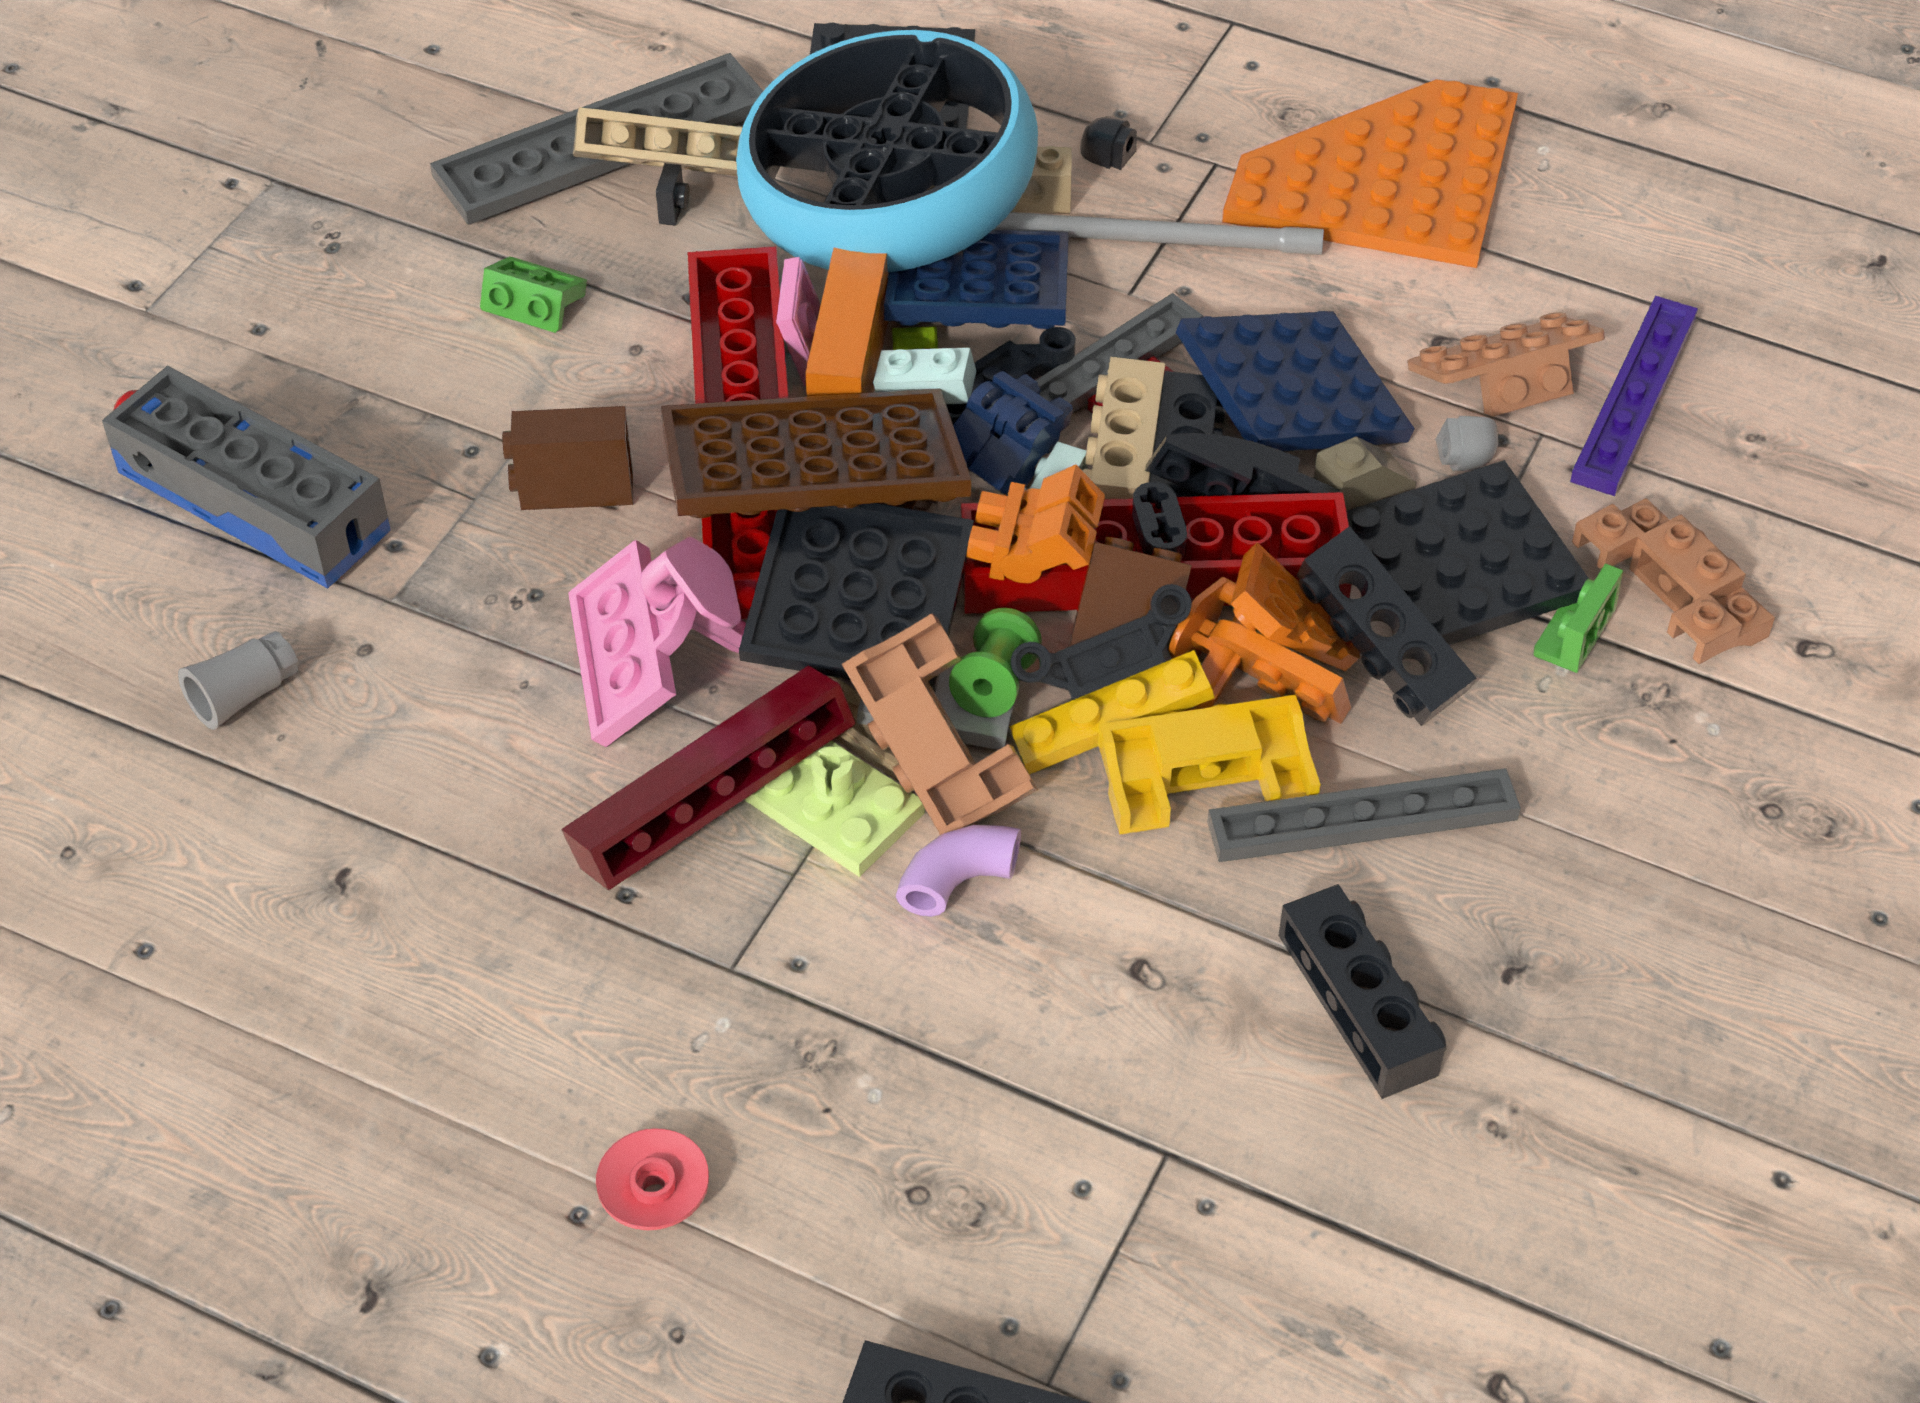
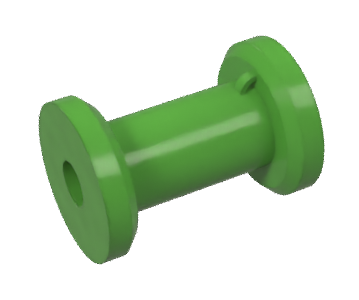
(984, 679)

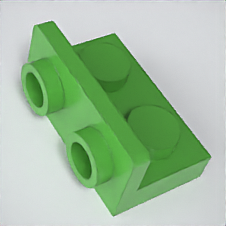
(529, 292)
(1578, 626)

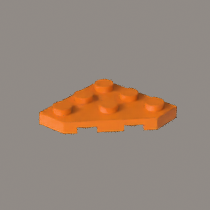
(1274, 604)

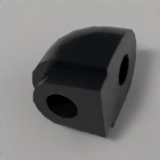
(1109, 142)

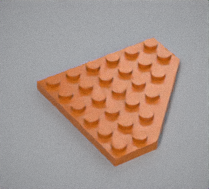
(1387, 177)

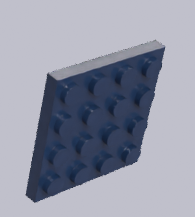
(992, 282)
(1293, 380)

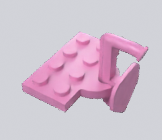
(636, 616)

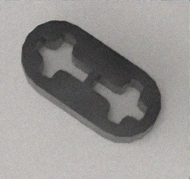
(1168, 521)

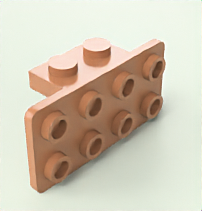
(1516, 366)

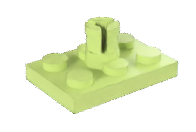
(840, 806)

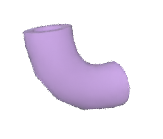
(951, 860)

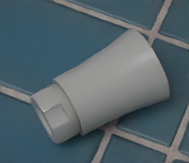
(236, 677)

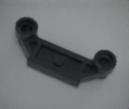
(1035, 360)
(1110, 654)

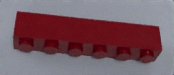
(708, 777)

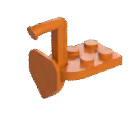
(1275, 666)

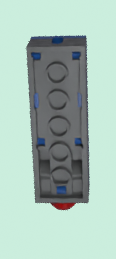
(247, 475)

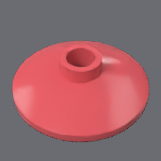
(646, 1160)

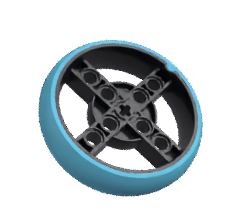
(877, 130)

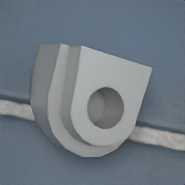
(1467, 442)

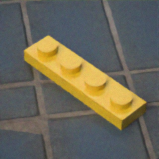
(1075, 725)

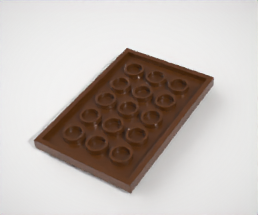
(813, 452)

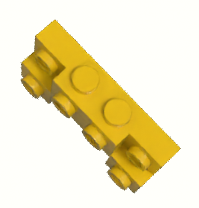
(1204, 750)

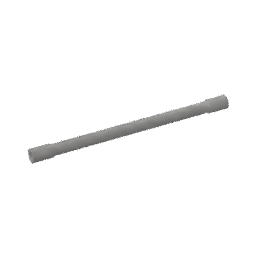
(1284, 239)

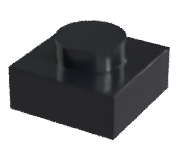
(671, 194)

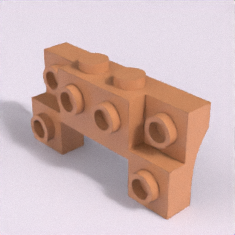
(1683, 572)
(923, 738)

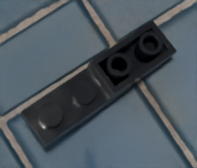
(1230, 467)

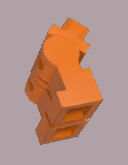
(1037, 526)

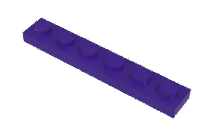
(1634, 396)

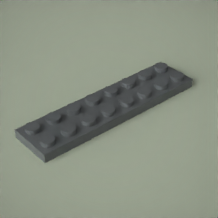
(541, 156)

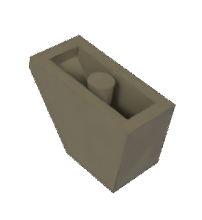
(1362, 472)

